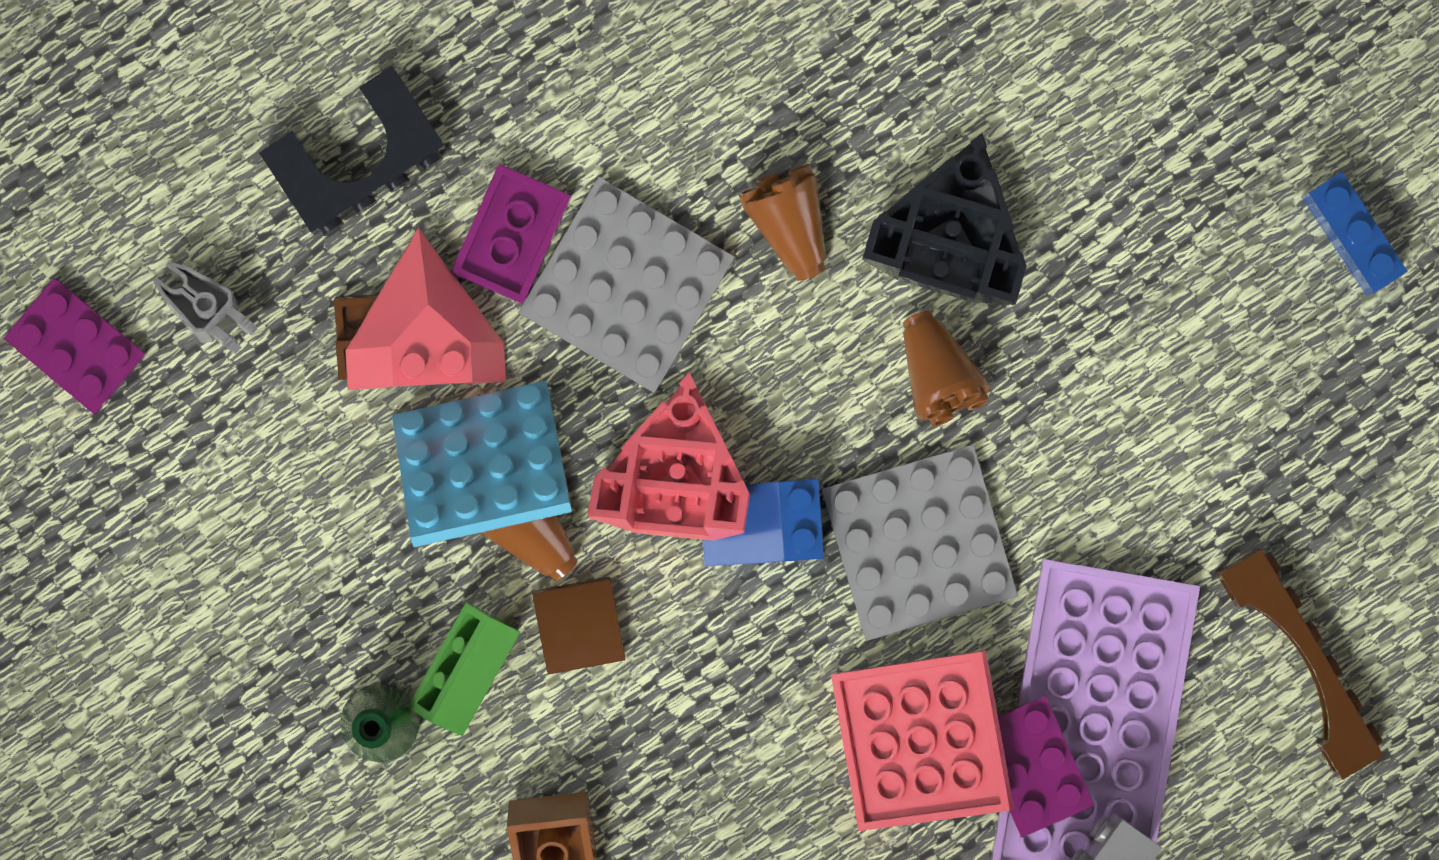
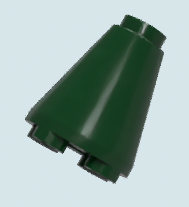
(390, 710)

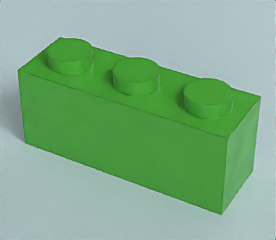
(464, 669)

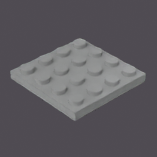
(626, 284)
(919, 542)

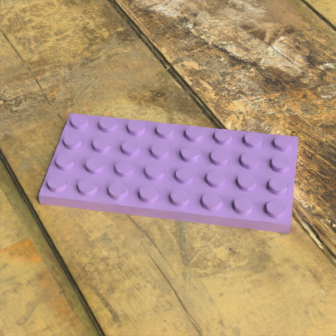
(1114, 672)

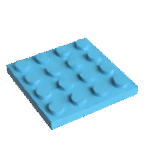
(480, 464)

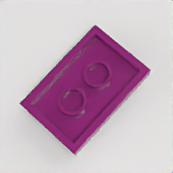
(511, 234)
(75, 346)
(1040, 768)

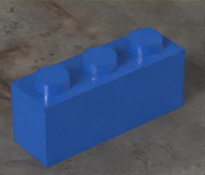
(1354, 234)

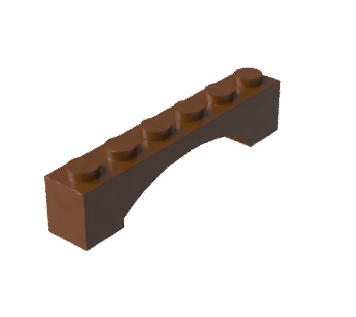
(1346, 739)

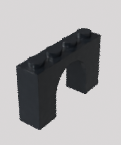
(325, 201)

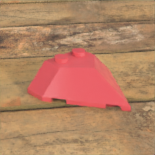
(423, 330)
(673, 476)

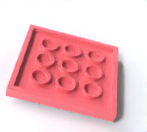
(922, 741)

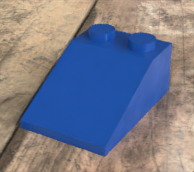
(779, 527)

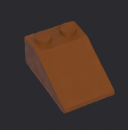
(552, 828)

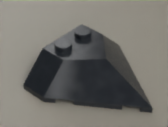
(952, 233)

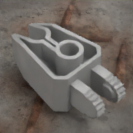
(204, 306)

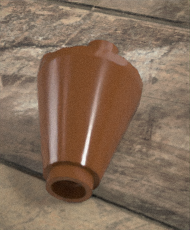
(790, 219)
(940, 371)
(538, 544)

